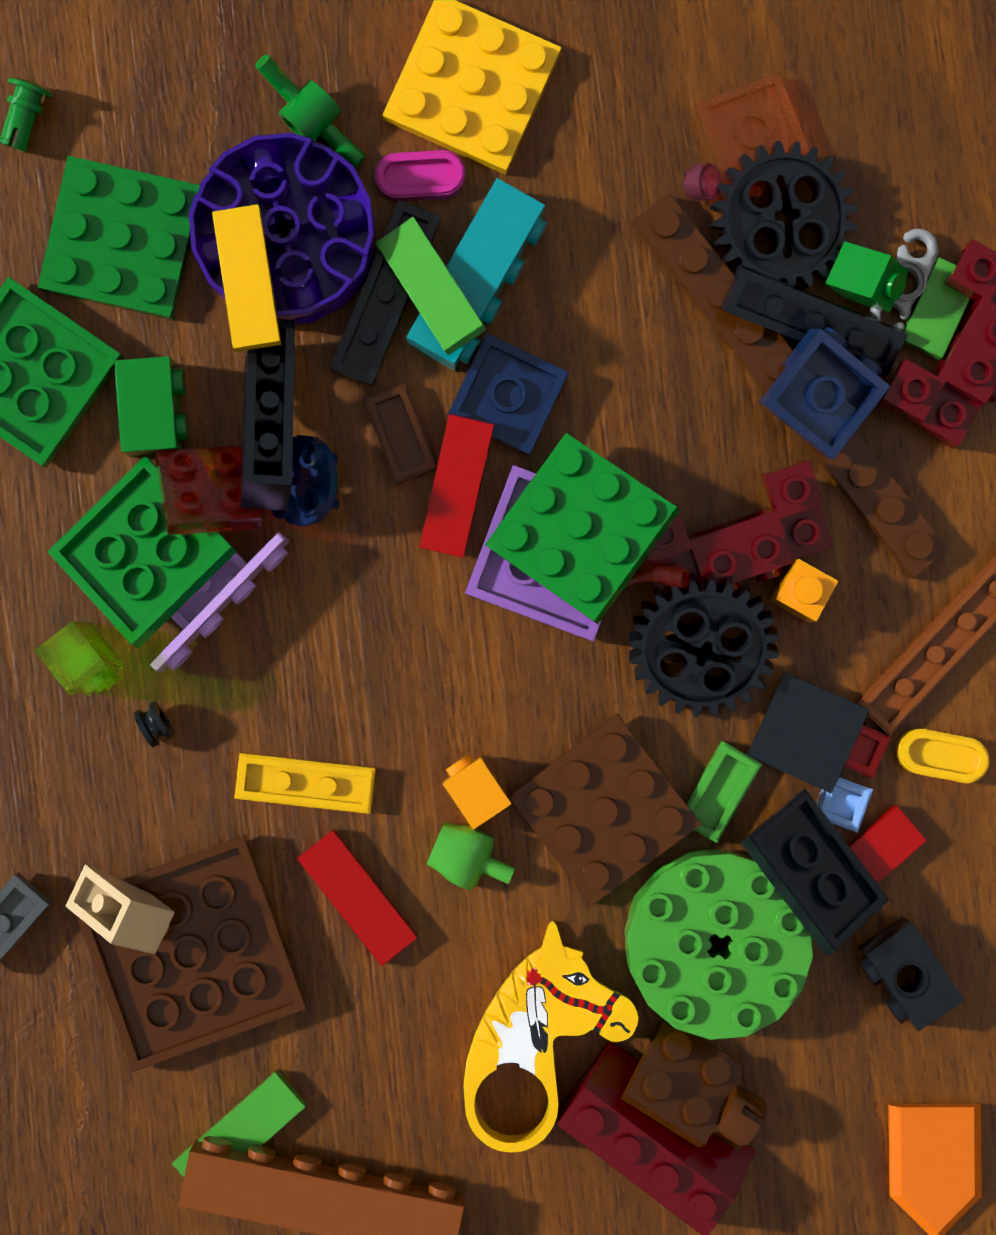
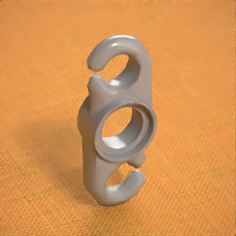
(918, 267)

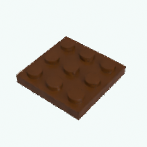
(604, 809)

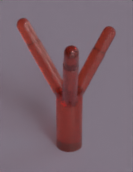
(661, 575)

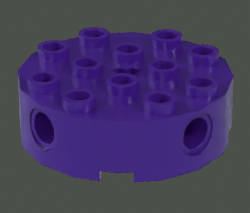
(318, 199)

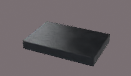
(815, 872)

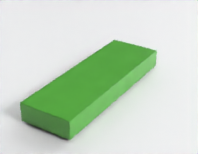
(430, 286)
(255, 1117)

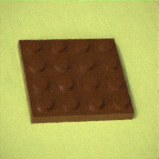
(215, 967)

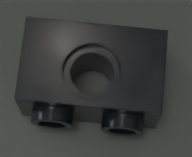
(931, 991)

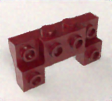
(966, 375)
(756, 542)

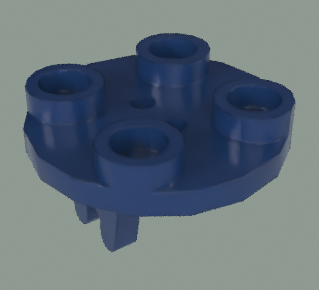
(312, 482)

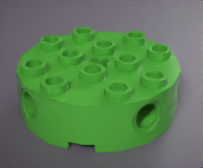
(715, 990)

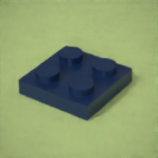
(511, 391)

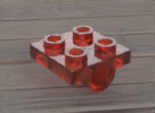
(204, 491)

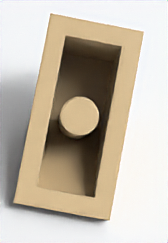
(119, 910)

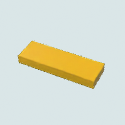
(246, 278)
(305, 783)

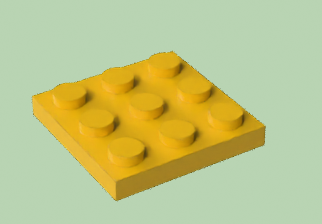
(472, 84)

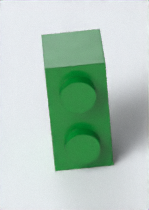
(150, 405)

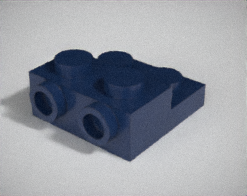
(825, 391)

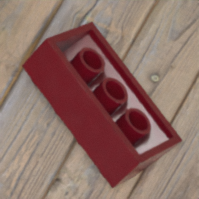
(685, 1179)

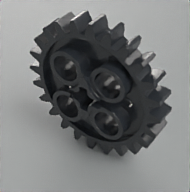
(824, 213)
(687, 679)

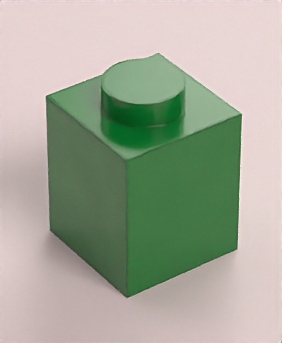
(867, 277)

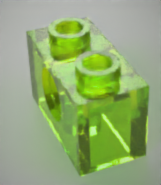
(81, 659)

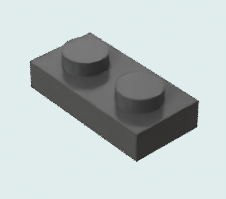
(19, 909)

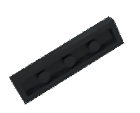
(378, 308)
(795, 311)

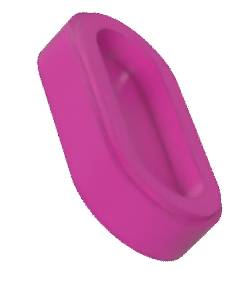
(420, 175)

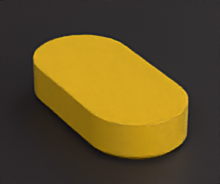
(942, 755)

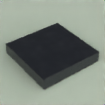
(808, 732)

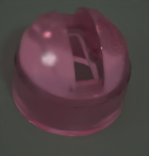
(698, 174)

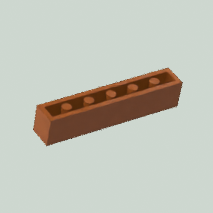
(313, 1196)

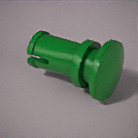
(22, 112)

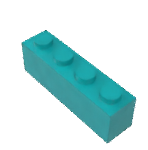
(485, 262)

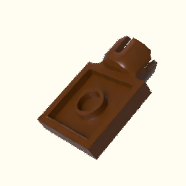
(694, 1089)

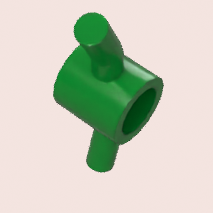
(309, 111)

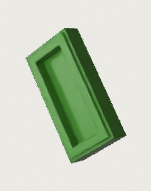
(935, 313)
(721, 789)

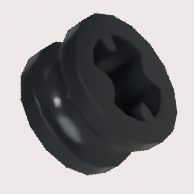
(154, 724)

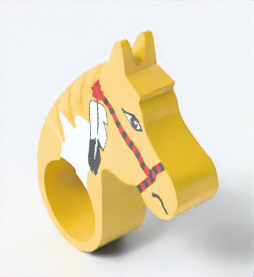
(537, 1002)

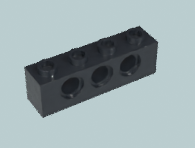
(268, 423)

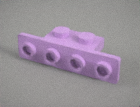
(203, 609)

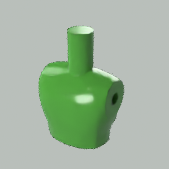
(465, 856)

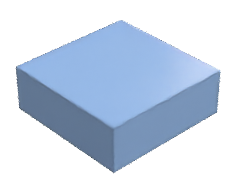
(845, 804)

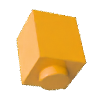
(803, 590)
(475, 790)

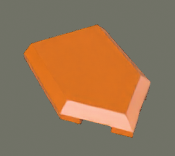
(935, 1161)

